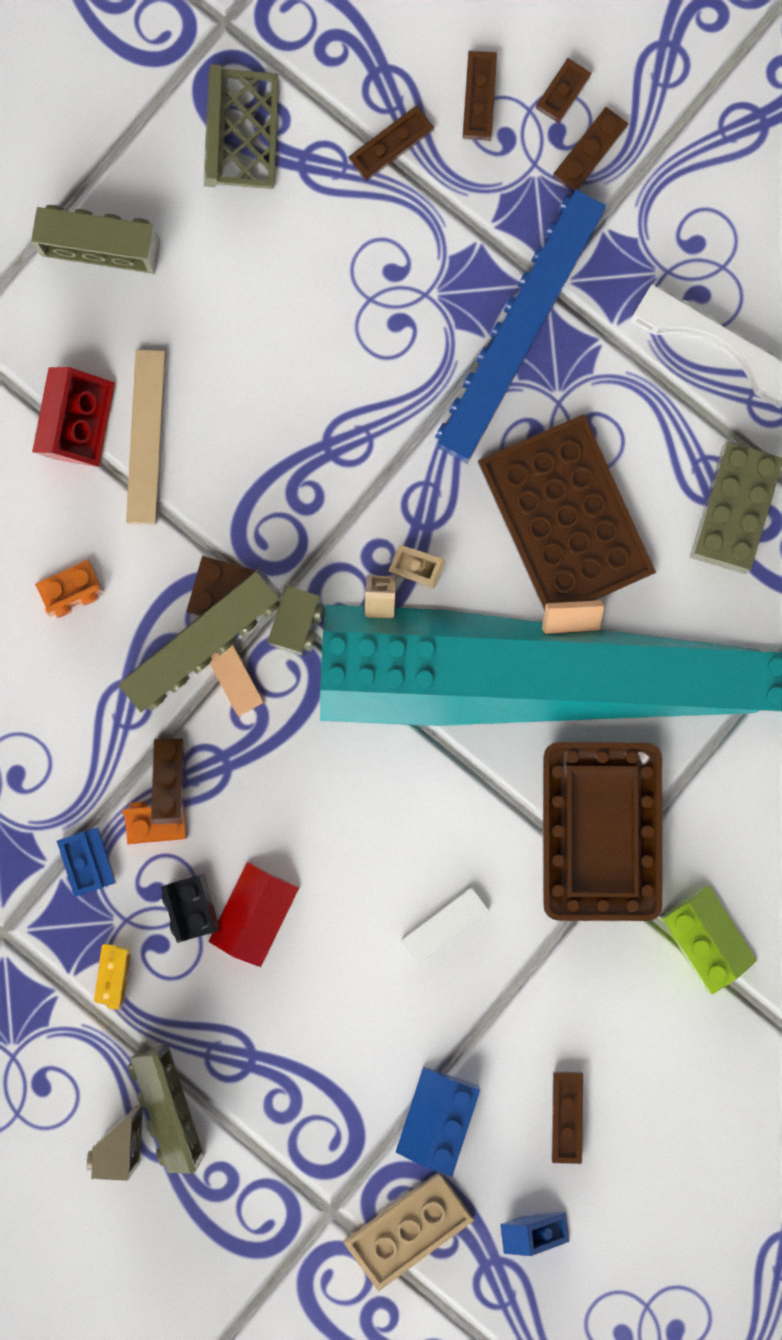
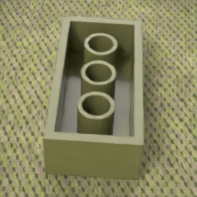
(95, 239)
(736, 507)

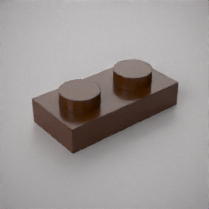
(563, 90)

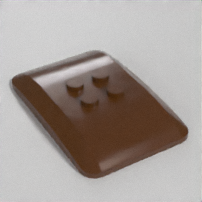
(602, 831)

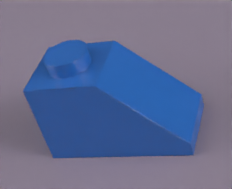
(534, 1233)

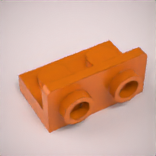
(69, 589)
(141, 830)

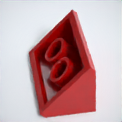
(253, 915)

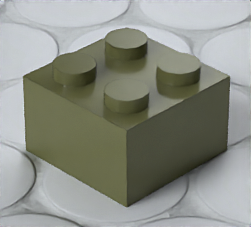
(295, 621)

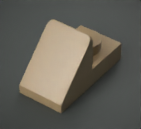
(417, 566)
(380, 596)

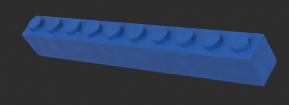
(521, 326)

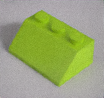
(708, 940)

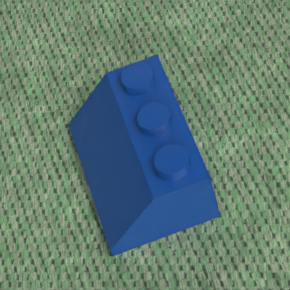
(438, 1121)

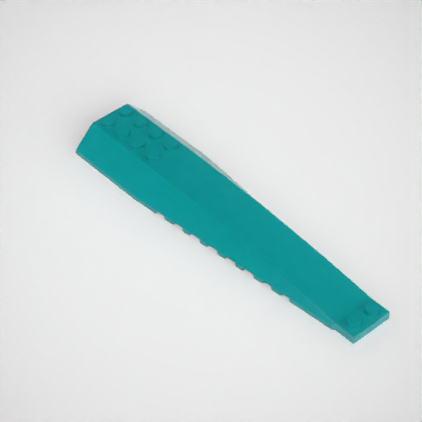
(500, 670)

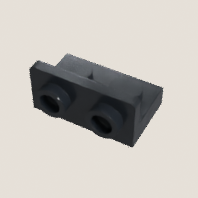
(190, 908)

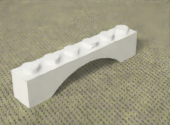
(665, 314)

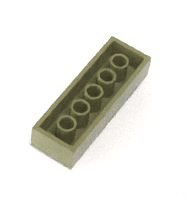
(199, 640)

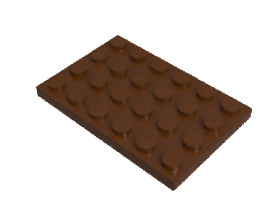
(566, 515)

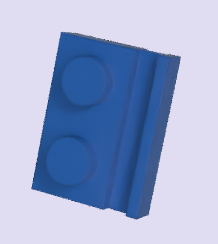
(86, 861)

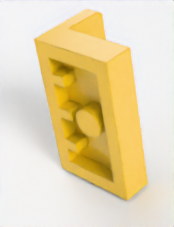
(112, 975)

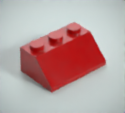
(73, 416)

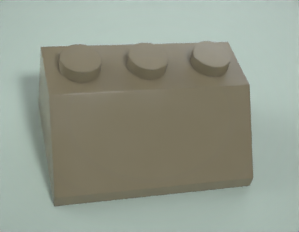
(118, 1151)

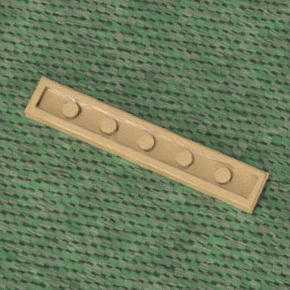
(145, 437)

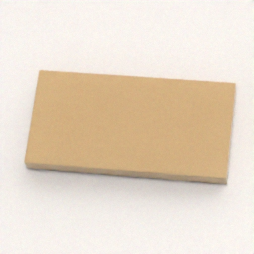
(408, 1230)

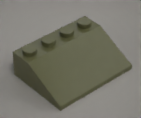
(167, 1110)

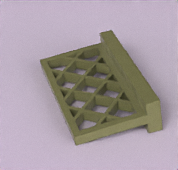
(216, 122)

